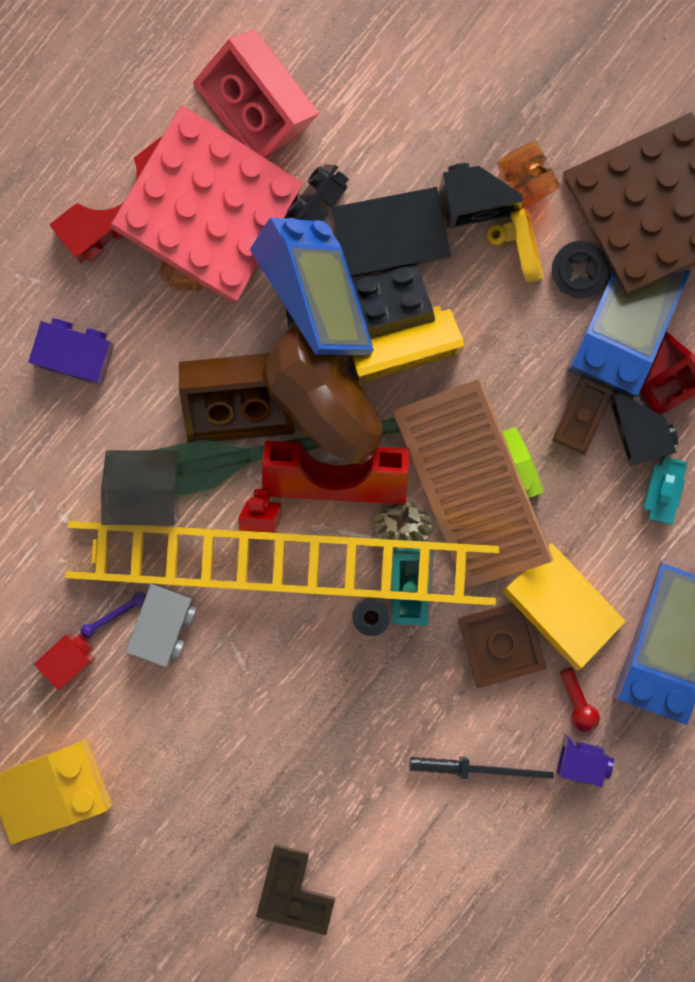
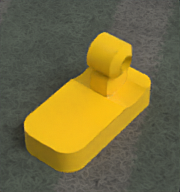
(523, 233)

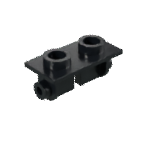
(322, 186)

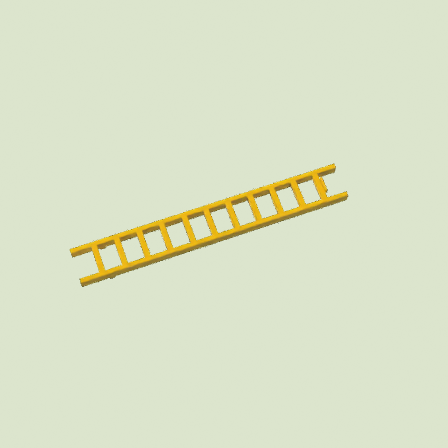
(100, 557)

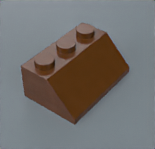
(229, 399)

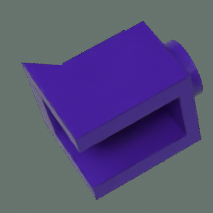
(584, 763)

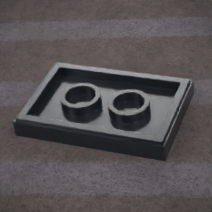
(392, 231)

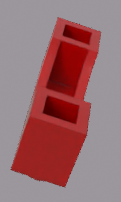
(88, 230)
(295, 474)

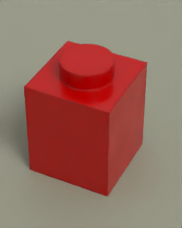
(65, 660)

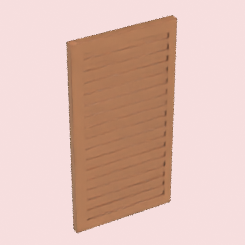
(473, 481)

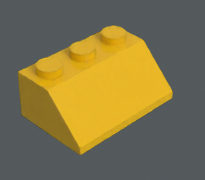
(410, 348)

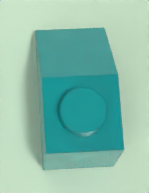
(405, 579)

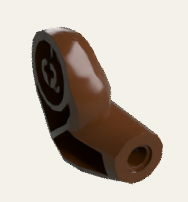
(322, 398)

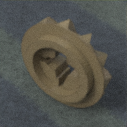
(417, 529)

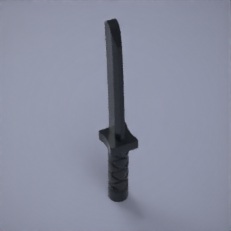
(462, 768)

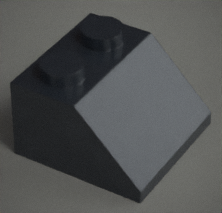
(475, 196)

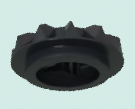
(579, 252)

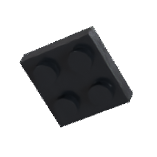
(393, 300)

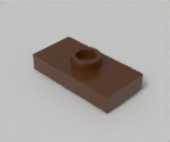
(582, 415)

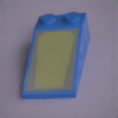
(314, 284)
(626, 334)
(662, 653)

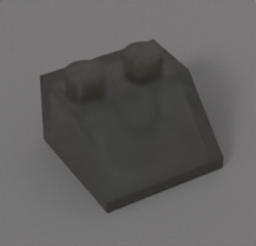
(140, 487)

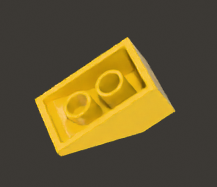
(52, 792)

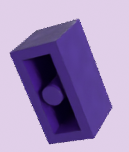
(71, 352)

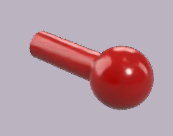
(584, 716)

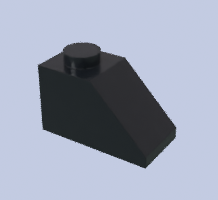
(642, 431)

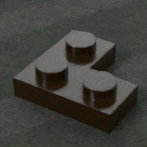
(285, 900)

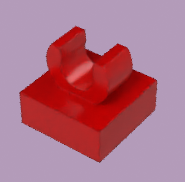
(260, 513)

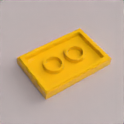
(565, 608)

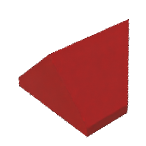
(670, 376)

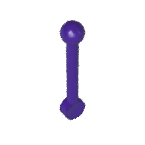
(137, 600)

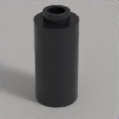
(367, 605)

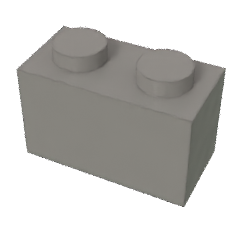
(161, 625)

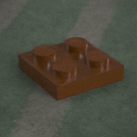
(501, 645)

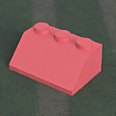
(255, 95)

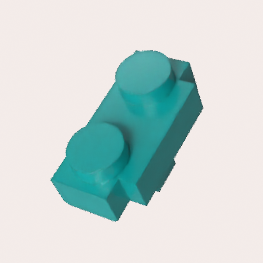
(665, 490)

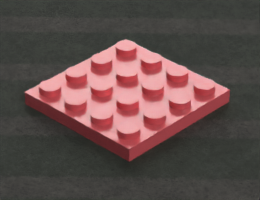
(205, 203)

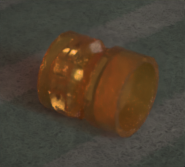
(528, 173)

